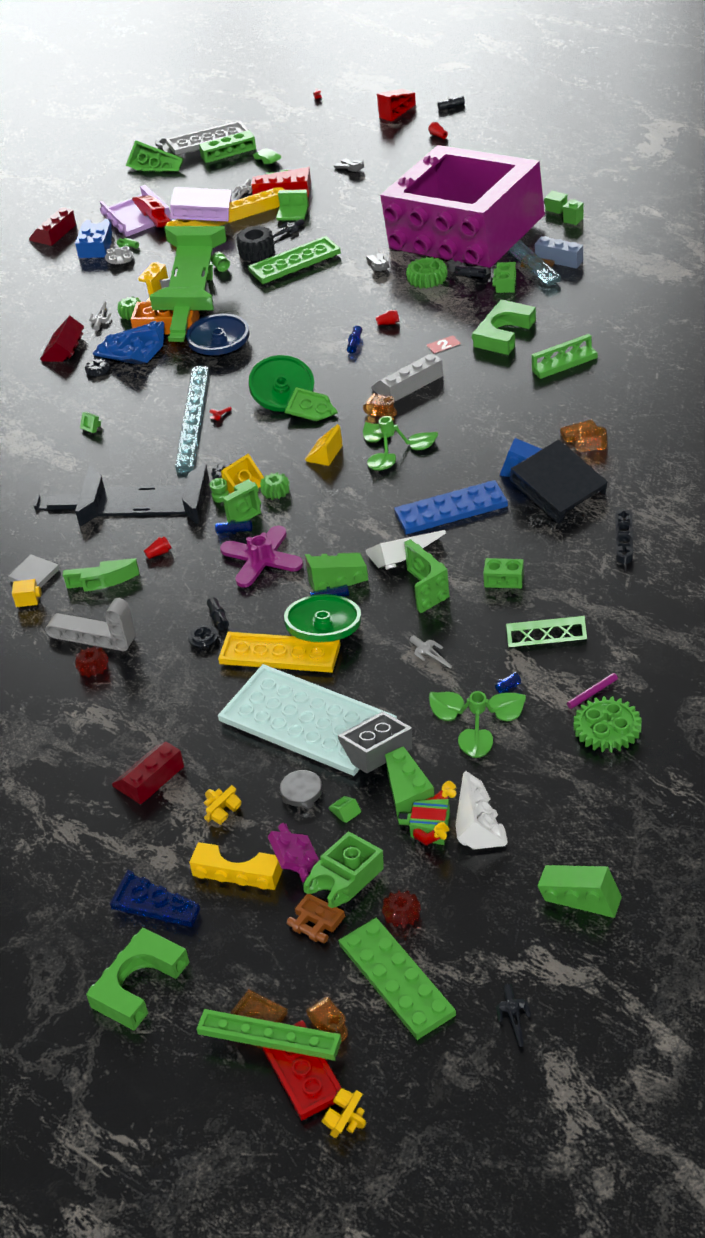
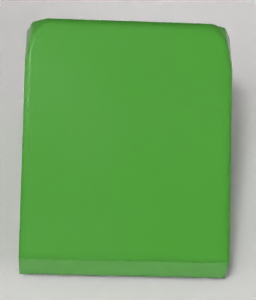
(345, 808)

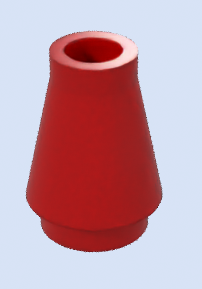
(437, 130)
(388, 318)
(158, 547)

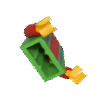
(430, 816)

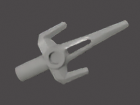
(243, 189)
(98, 319)
(426, 649)

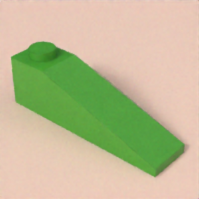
(148, 158)

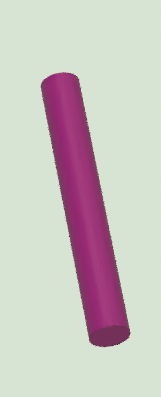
(592, 690)

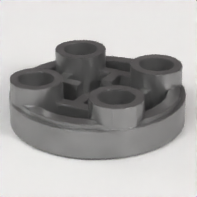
(301, 788)

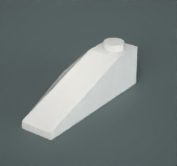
(393, 552)

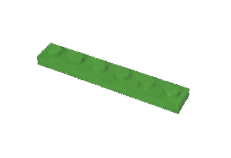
(269, 1034)

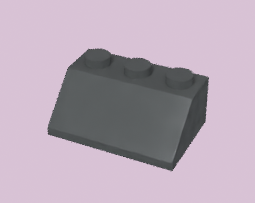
(373, 739)

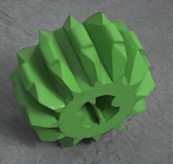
(126, 307)
(274, 486)

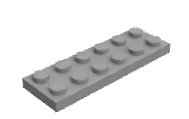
(191, 141)

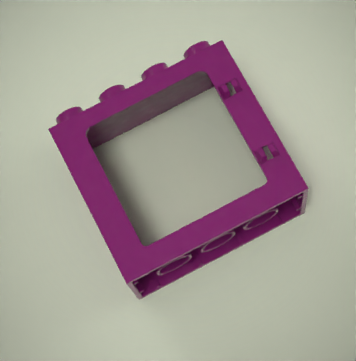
(463, 205)

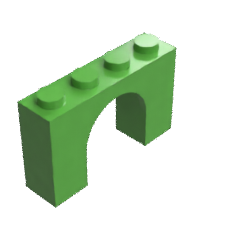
(504, 313)
(143, 951)

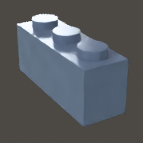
(562, 252)

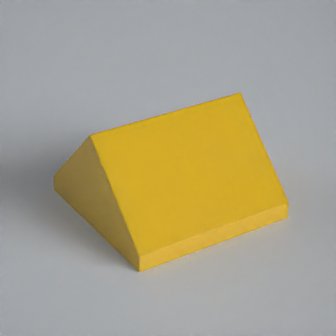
(326, 447)
(241, 471)

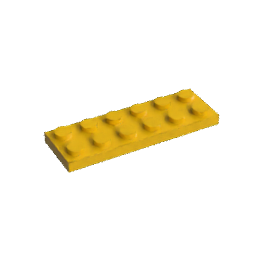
(278, 652)

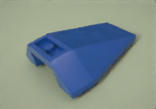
(133, 345)

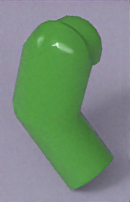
(127, 242)

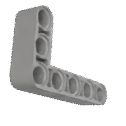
(113, 634)

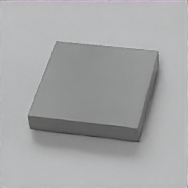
(34, 568)

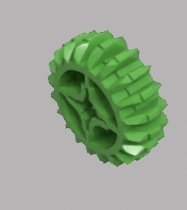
(426, 272)

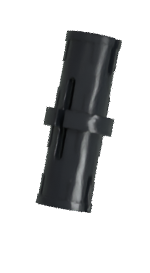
(451, 103)
(470, 272)
(217, 613)

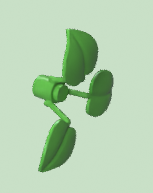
(386, 429)
(476, 742)

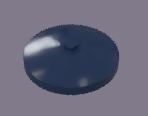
(218, 334)

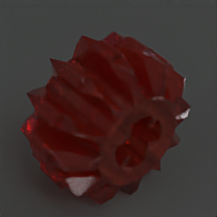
(91, 661)
(401, 908)

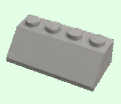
(410, 377)

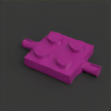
(293, 851)

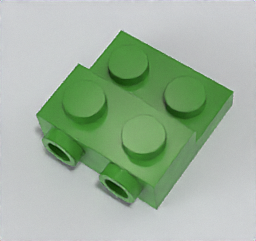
(242, 503)

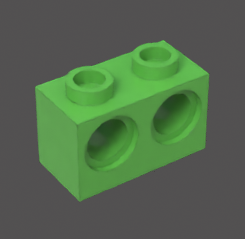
(505, 277)
(503, 573)

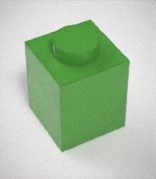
(555, 201)
(573, 212)

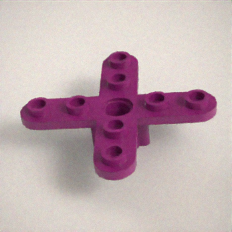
(259, 553)

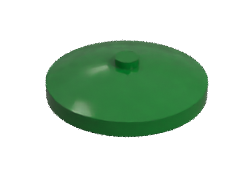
(275, 379)
(322, 618)

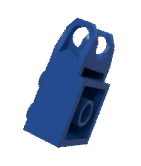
(94, 239)

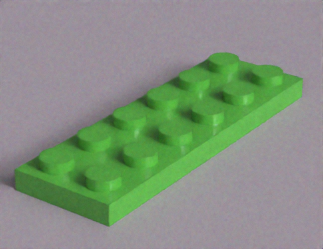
(294, 259)
(397, 978)

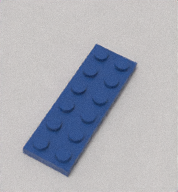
(450, 507)

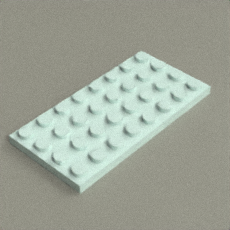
(297, 715)

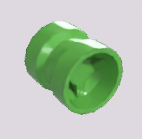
(220, 261)
(219, 489)

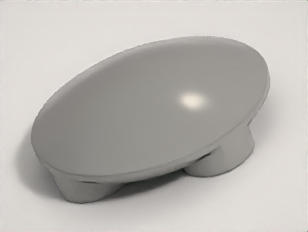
(119, 256)

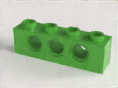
(227, 146)

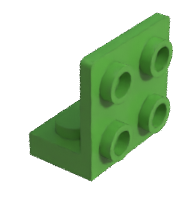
(292, 205)

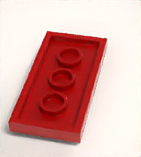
(305, 1079)

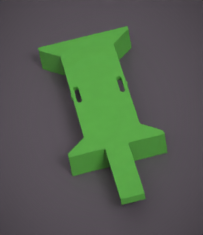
(188, 287)

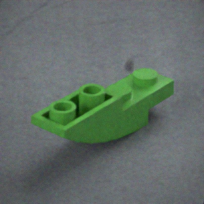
(107, 575)

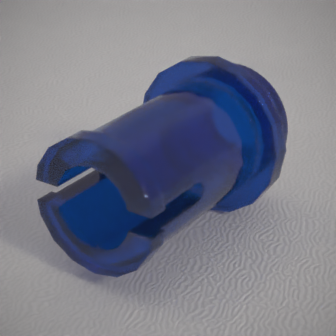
(507, 683)

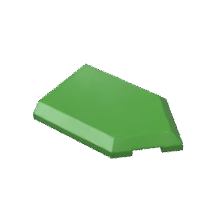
(310, 405)

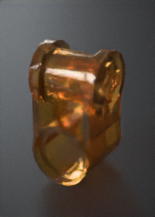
(379, 405)
(592, 439)
(328, 1017)

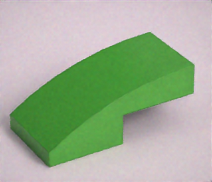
(268, 156)

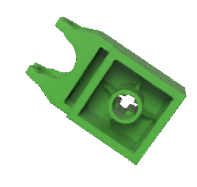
(345, 869)

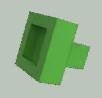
(90, 422)

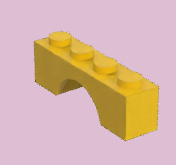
(261, 871)

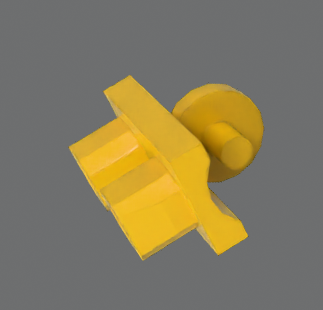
(219, 801)
(336, 1121)

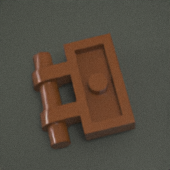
(318, 912)

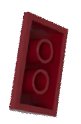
(54, 227)
(63, 341)
(150, 772)

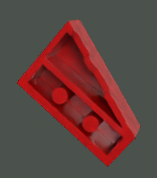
(395, 103)

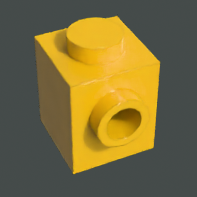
(26, 592)

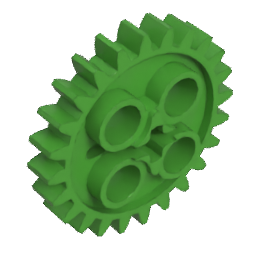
(607, 724)

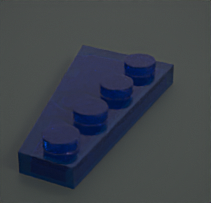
(145, 899)

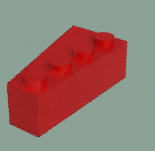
(288, 180)

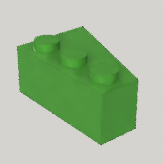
(335, 570)
(406, 780)
(581, 888)

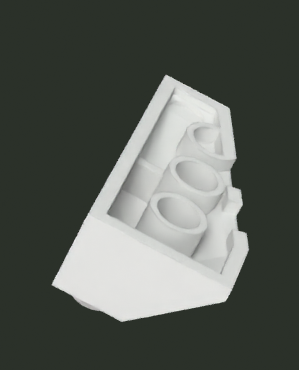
(475, 818)

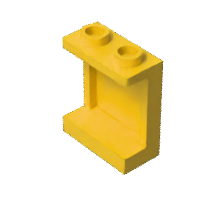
(152, 277)

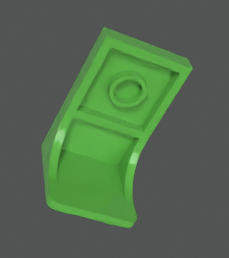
(432, 575)

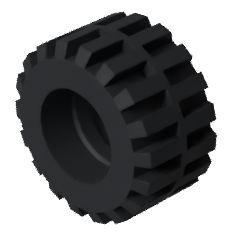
(255, 243)

